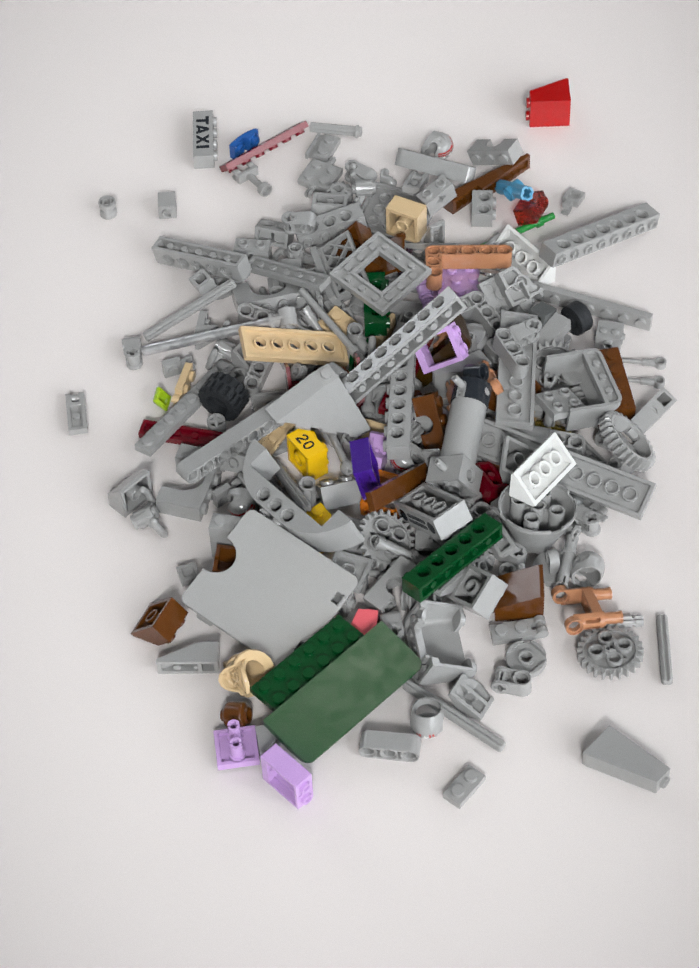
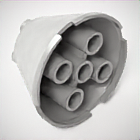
(540, 525)

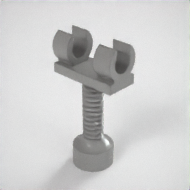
(263, 189)

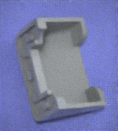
(434, 637)

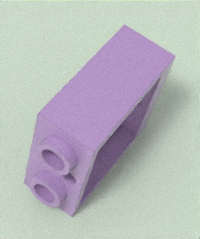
(460, 348)
(287, 776)

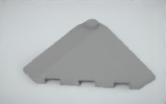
(320, 403)

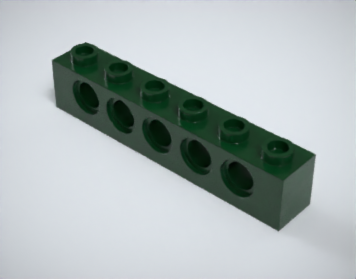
(452, 557)

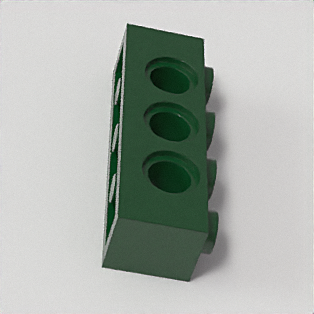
(373, 322)

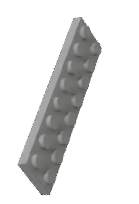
(516, 404)

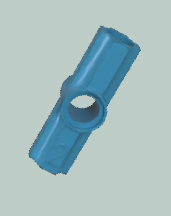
(514, 190)

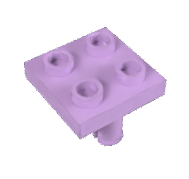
(236, 746)

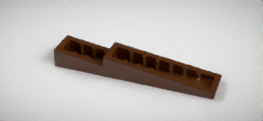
(487, 182)

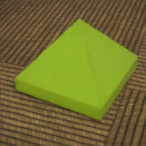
(161, 399)

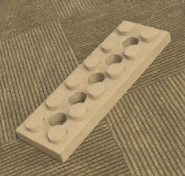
(287, 354)

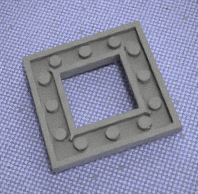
(379, 245)

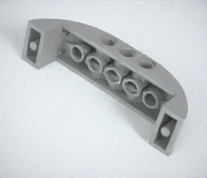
(335, 535)

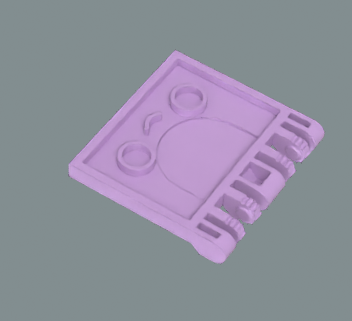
(459, 280)

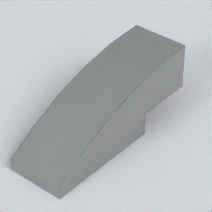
(555, 330)

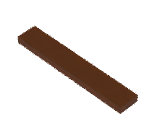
(396, 487)

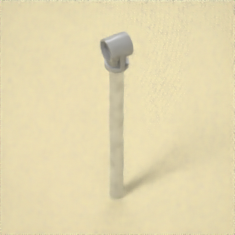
(285, 319)

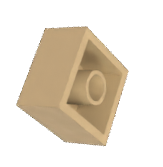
(406, 217)

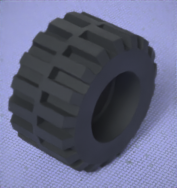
(223, 395)

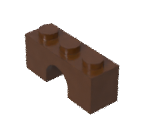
(431, 406)

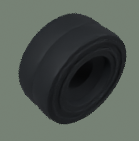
(580, 317)

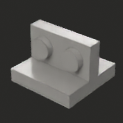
(356, 565)

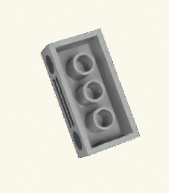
(433, 511)

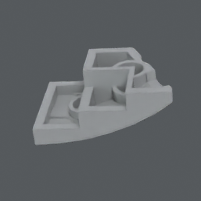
(508, 289)

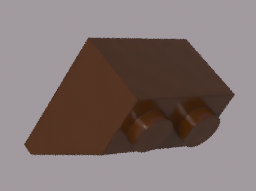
(160, 622)

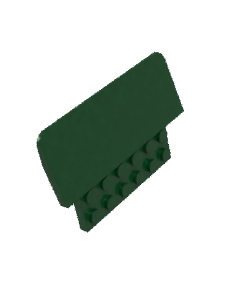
(332, 685)

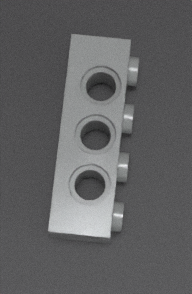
(332, 224)

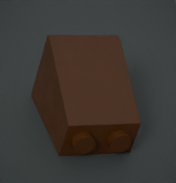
(523, 595)

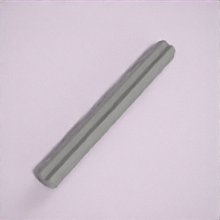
(292, 488)

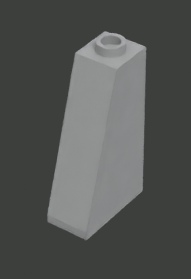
(625, 760)

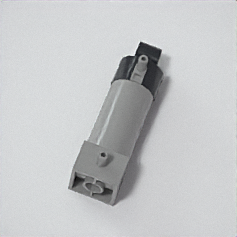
(455, 467)

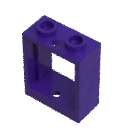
(364, 465)

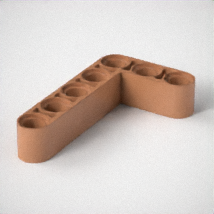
(464, 257)

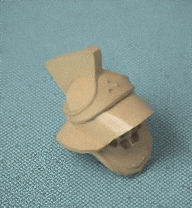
(244, 671)

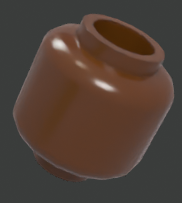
(238, 711)

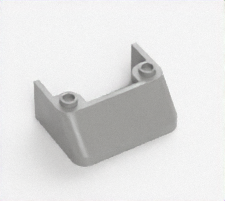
(597, 383)

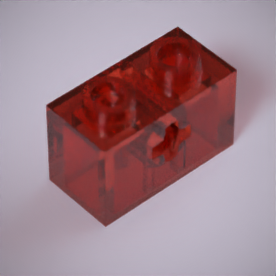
(531, 211)

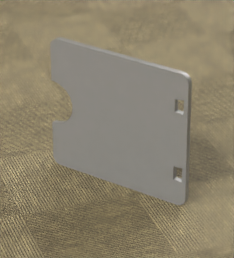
(273, 591)

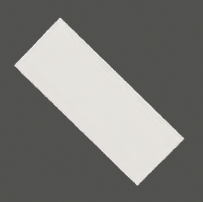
(526, 256)
(541, 471)

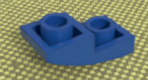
(244, 142)

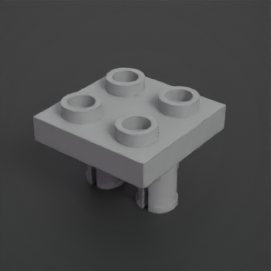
(557, 405)

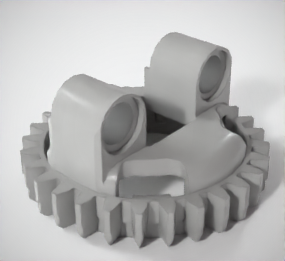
(626, 456)

